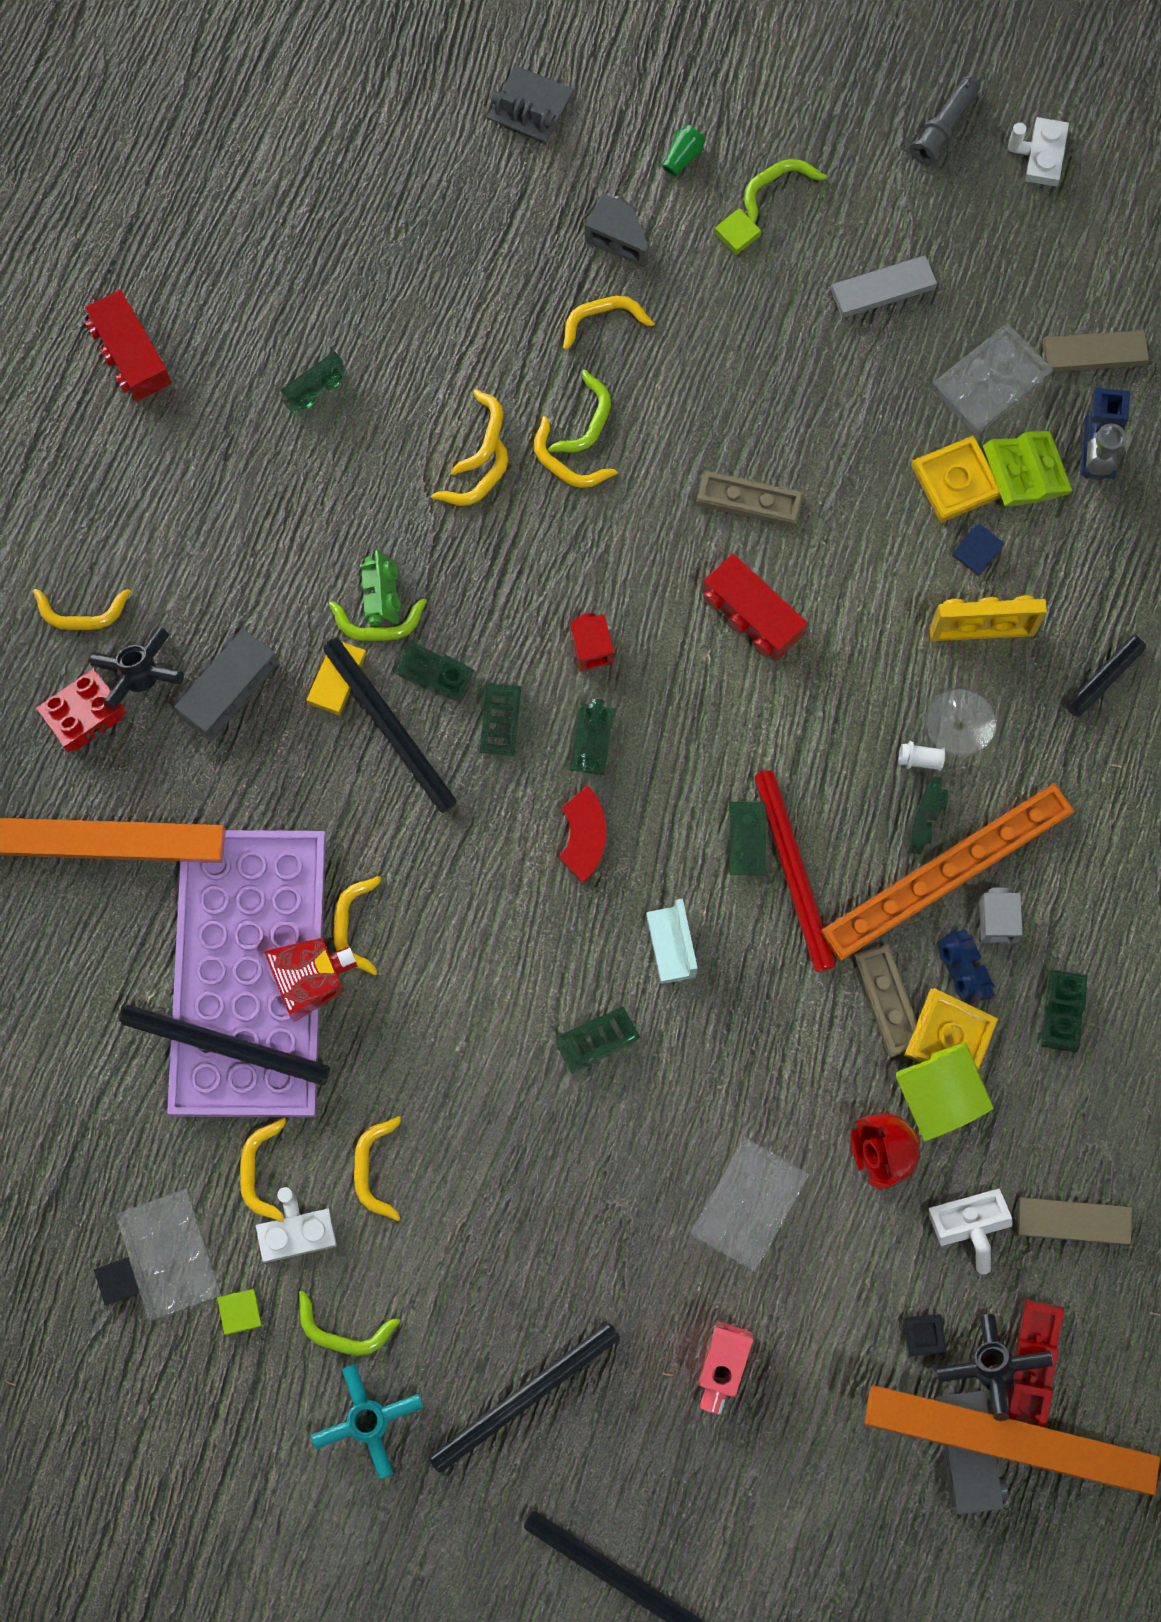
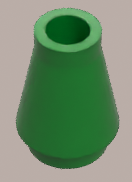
(683, 149)

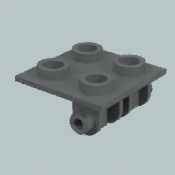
(529, 103)

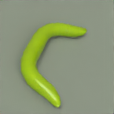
(771, 174)
(597, 422)
(378, 633)
(337, 1342)

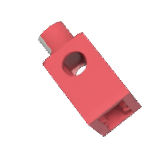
(730, 1349)

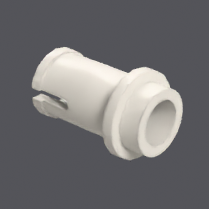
(921, 756)

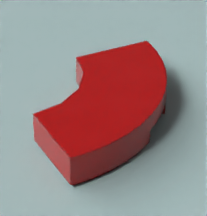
(586, 834)

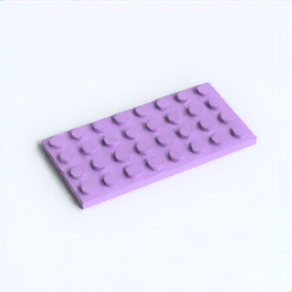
(227, 918)

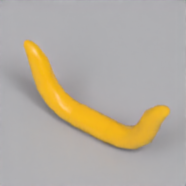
(599, 306)
(491, 435)
(559, 468)
(483, 486)
(80, 622)
(341, 918)
(361, 1168)
(247, 1171)

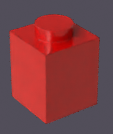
(591, 641)

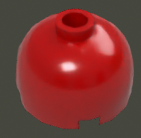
(886, 1149)

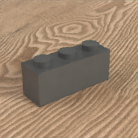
(225, 684)
(972, 1476)

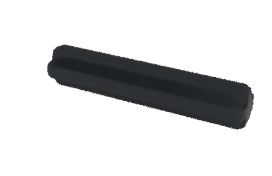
(1105, 676)

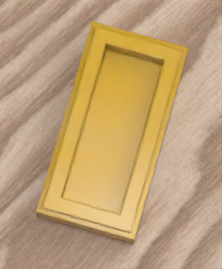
(329, 688)

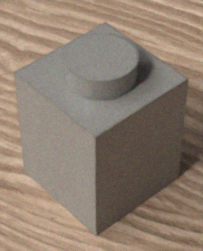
(1000, 916)

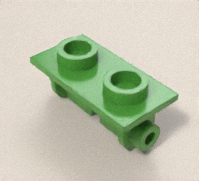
(380, 574)

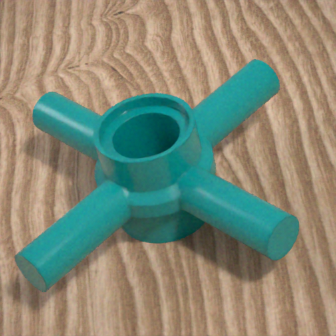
(351, 1428)

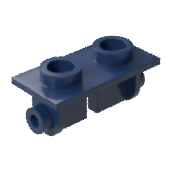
(958, 953)

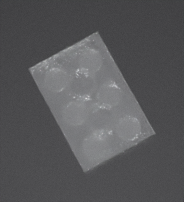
(991, 379)
(749, 1204)
(168, 1255)

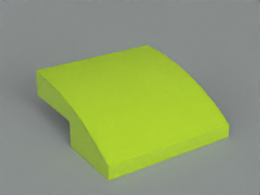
(1027, 468)
(945, 1091)

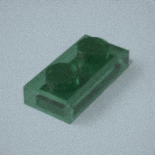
(313, 382)

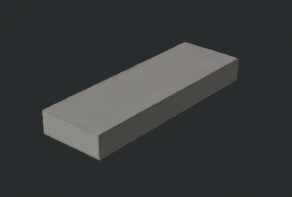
(883, 286)

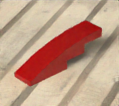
(1031, 1391)

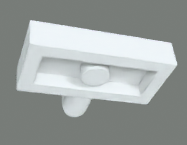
(1044, 150)
(972, 1219)
(297, 1233)

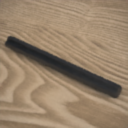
(389, 725)
(224, 1044)
(523, 1397)
(607, 1570)

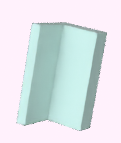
(672, 943)

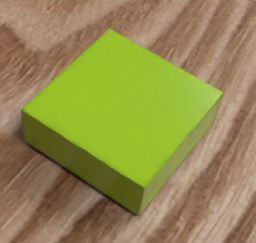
(737, 231)
(239, 1312)

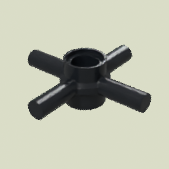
(136, 668)
(999, 1378)

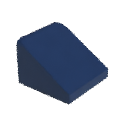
(978, 549)

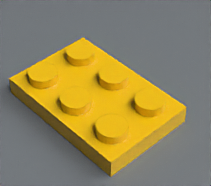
(987, 618)

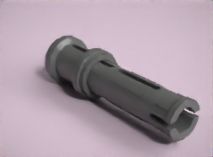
(938, 130)

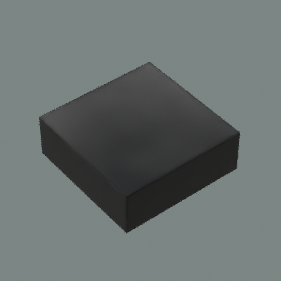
(116, 1281)
(924, 1335)

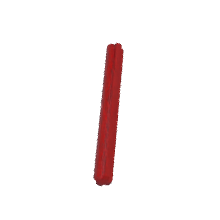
(794, 871)

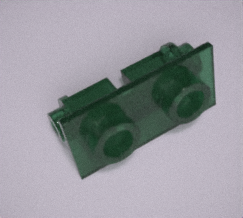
(592, 738)

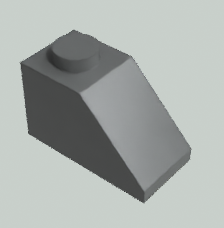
(617, 230)

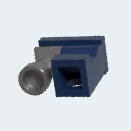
(1104, 433)

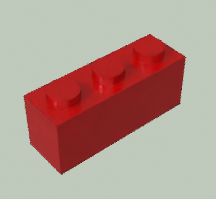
(126, 346)
(753, 608)

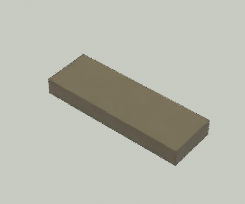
(1096, 351)
(749, 498)
(887, 998)
(1074, 1221)

